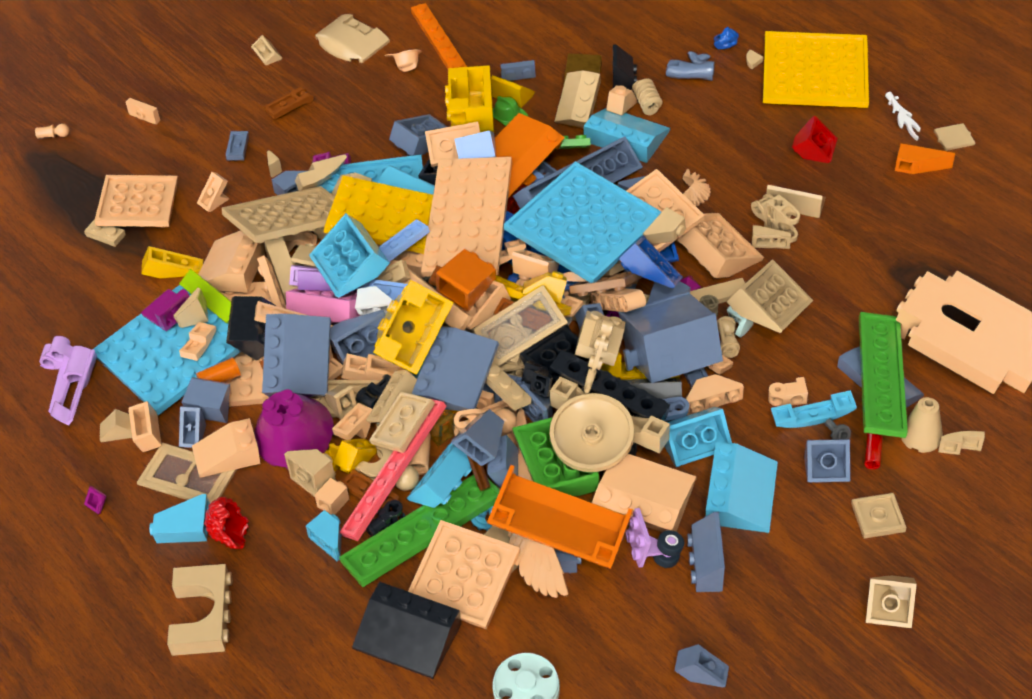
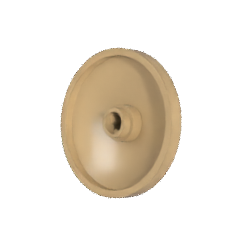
(592, 432)

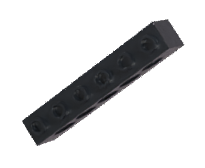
(604, 380)

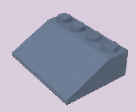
(296, 354)
(456, 368)

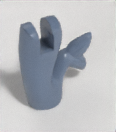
(698, 68)

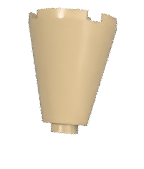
(924, 426)

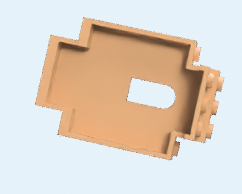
(992, 353)

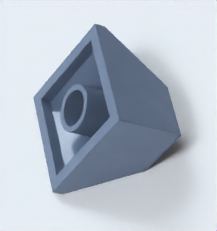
(540, 406)

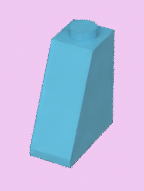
(181, 522)

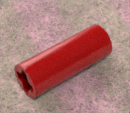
(873, 451)

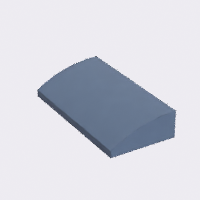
(851, 365)

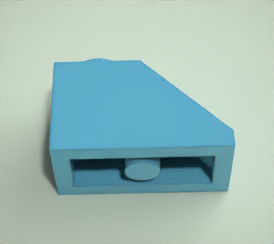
(326, 533)

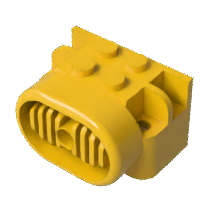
(470, 97)
(425, 313)

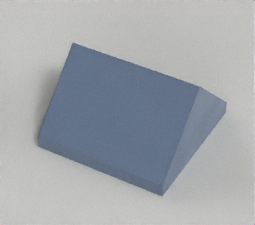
(210, 396)
(827, 460)

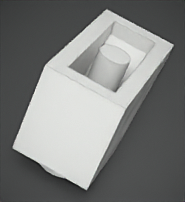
(371, 300)

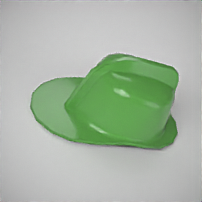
(506, 109)

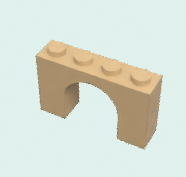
(211, 632)

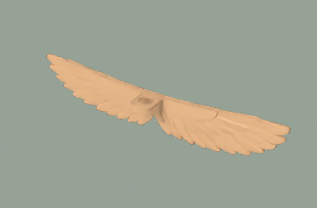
(536, 561)

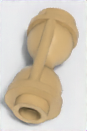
(729, 344)

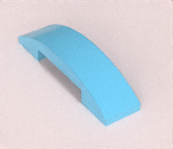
(814, 413)

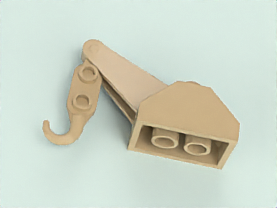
(599, 342)

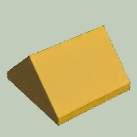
(506, 88)

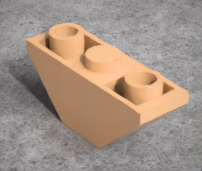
(713, 392)

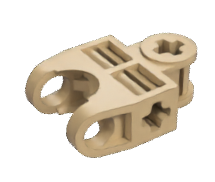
(776, 214)

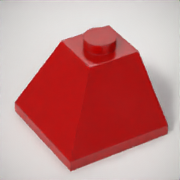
(815, 141)

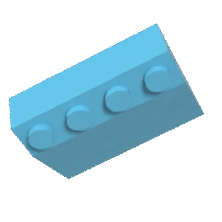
(641, 134)
(348, 256)
(741, 487)

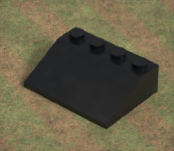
(407, 630)

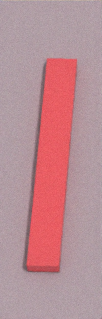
(388, 478)

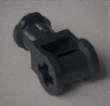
(370, 394)
(386, 517)

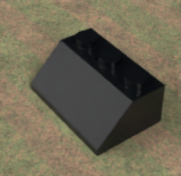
(244, 331)
(548, 348)

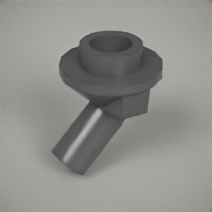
(838, 432)

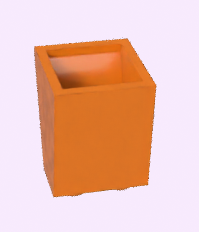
(465, 279)

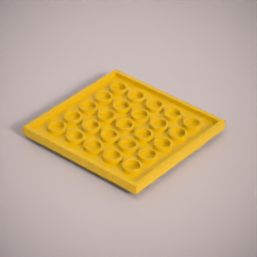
(816, 69)

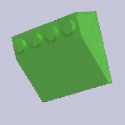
(546, 466)

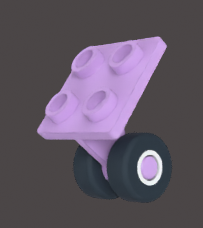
(664, 550)

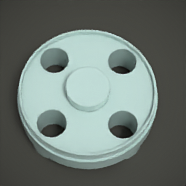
(528, 680)

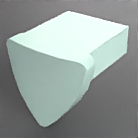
(744, 324)

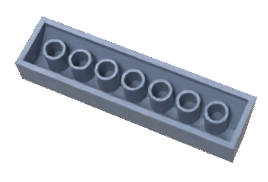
(609, 162)

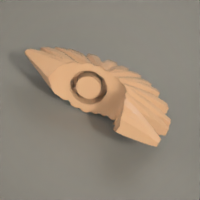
(698, 189)

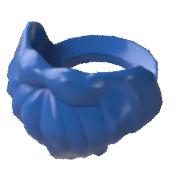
(727, 39)

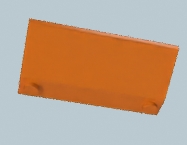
(527, 144)
(559, 520)

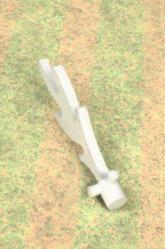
(904, 116)

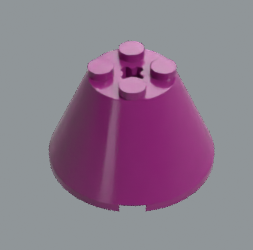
(291, 424)

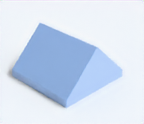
(476, 145)

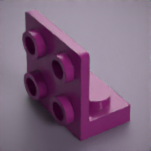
(164, 307)

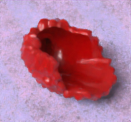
(226, 523)

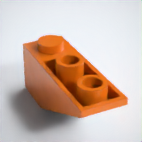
(919, 159)

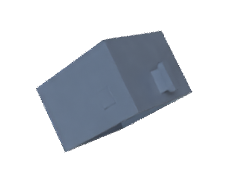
(670, 337)

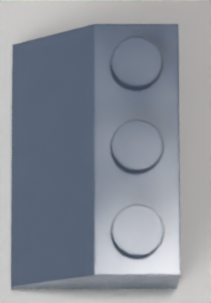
(707, 554)

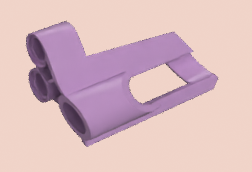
(74, 365)

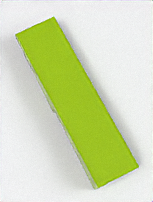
(215, 300)

